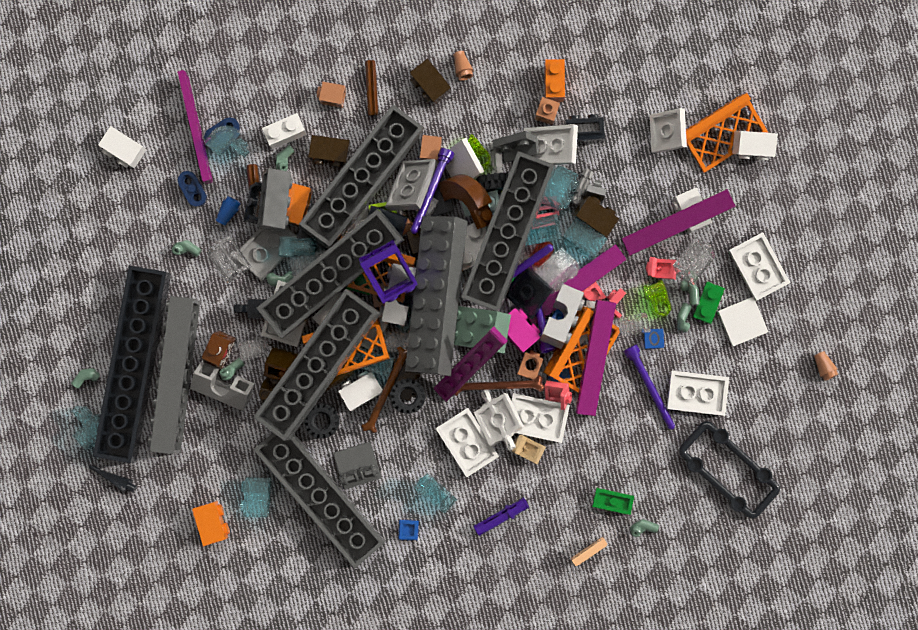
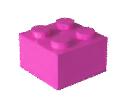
(521, 332)

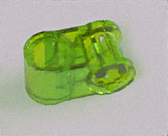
(479, 150)
(657, 297)

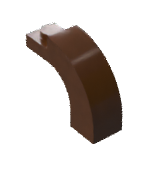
(471, 194)

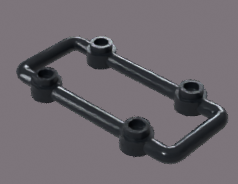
(737, 503)

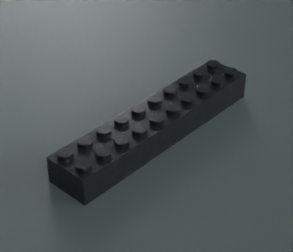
(132, 364)

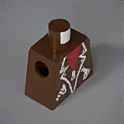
(218, 349)

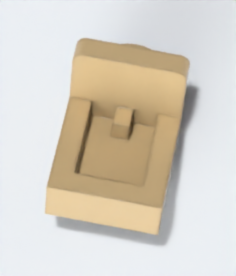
(528, 448)

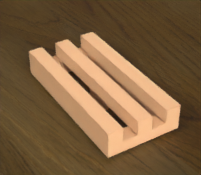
(589, 551)

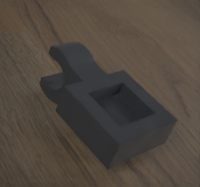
(251, 308)

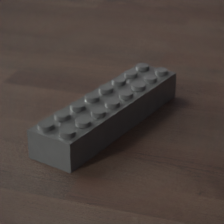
(361, 177)
(508, 232)
(326, 275)
(436, 295)
(317, 365)
(174, 375)
(320, 497)

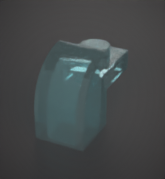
(226, 136)
(87, 433)
(435, 493)

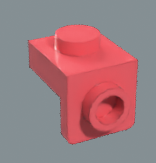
(661, 268)
(616, 296)
(558, 392)

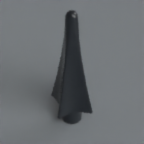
(120, 482)

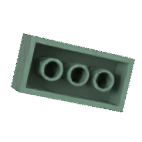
(475, 323)

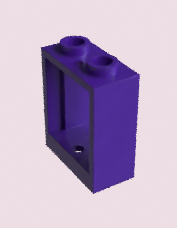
(378, 255)

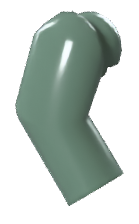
(282, 158)
(184, 247)
(272, 279)
(692, 290)
(682, 316)
(229, 371)
(85, 374)
(643, 525)

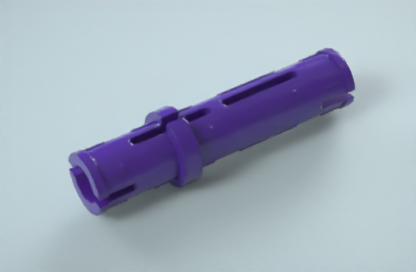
(498, 518)

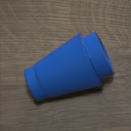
(227, 210)

